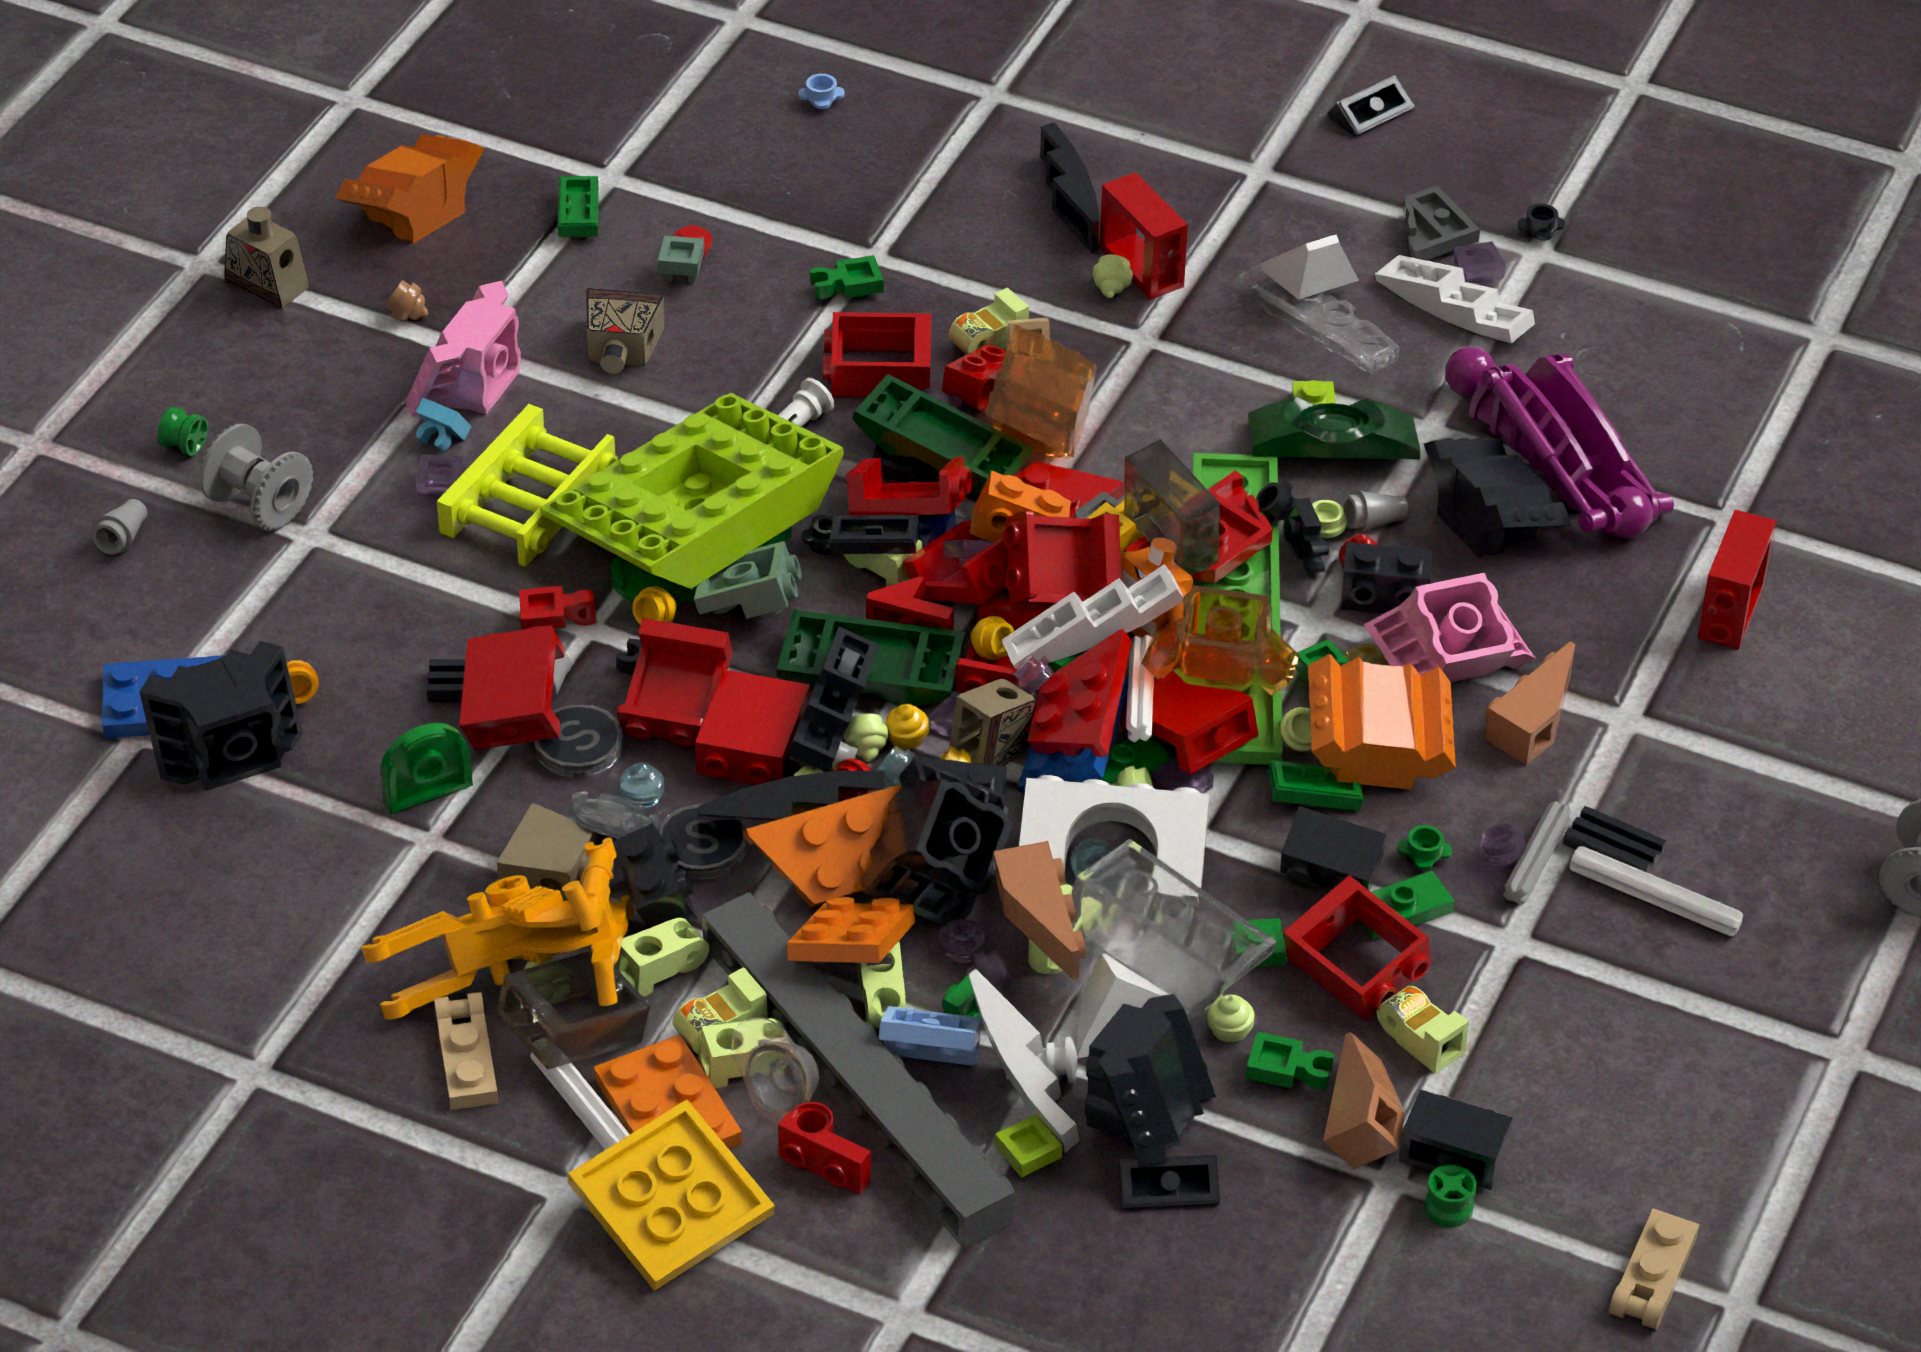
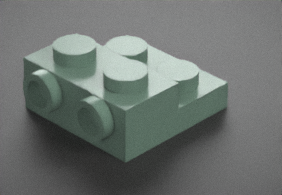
(758, 581)

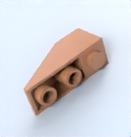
(1529, 714)
(1034, 902)
(1364, 1108)

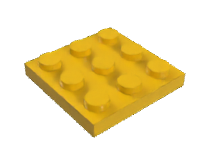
(670, 1194)

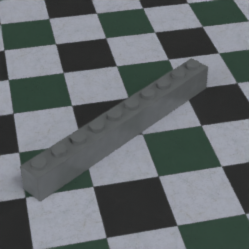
(864, 1075)

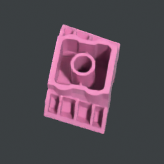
(473, 355)
(1451, 627)

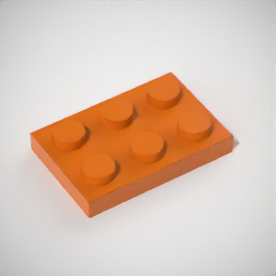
(851, 931)
(656, 1080)

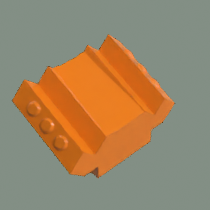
(415, 186)
(1380, 722)

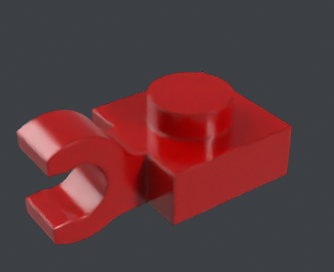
(551, 607)

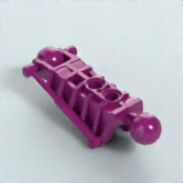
(1563, 434)

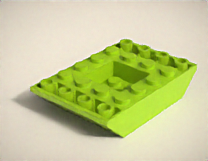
(702, 491)

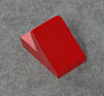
(907, 605)

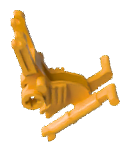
(517, 926)

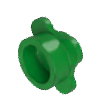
(1424, 846)

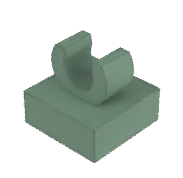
(680, 257)

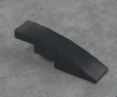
(1071, 186)
(833, 699)
(775, 798)

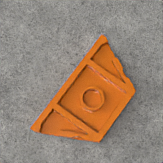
(825, 847)

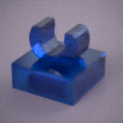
(934, 526)

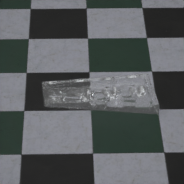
(1328, 323)

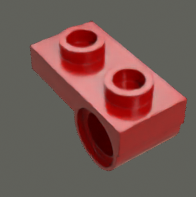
(974, 376)
(809, 1143)

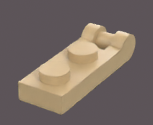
(466, 1052)
(1654, 1268)

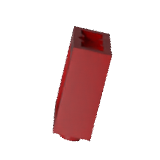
(1131, 205)
(876, 333)
(1736, 579)
(1335, 914)

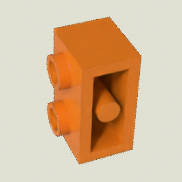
(1007, 496)

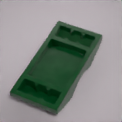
(1333, 430)
(933, 433)
(909, 667)

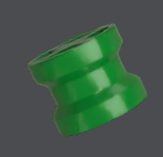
(182, 431)
(1450, 1195)

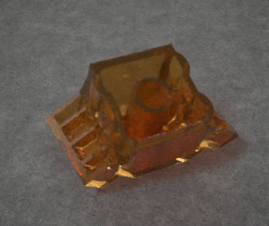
(1042, 393)
(1223, 643)

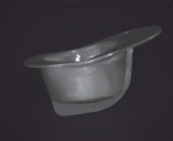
(773, 1067)

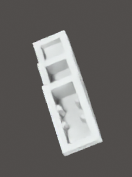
(1446, 295)
(1078, 625)
(1017, 1048)

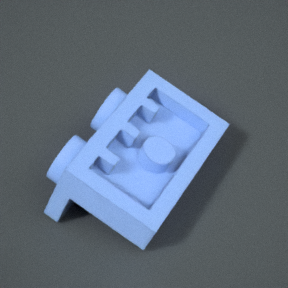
(931, 1035)

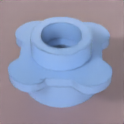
(821, 91)

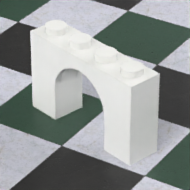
(1170, 819)

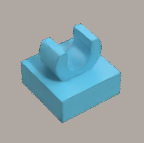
(440, 420)

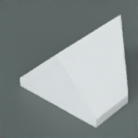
(1311, 268)
(1104, 994)

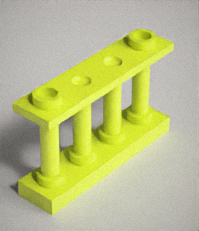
(506, 458)

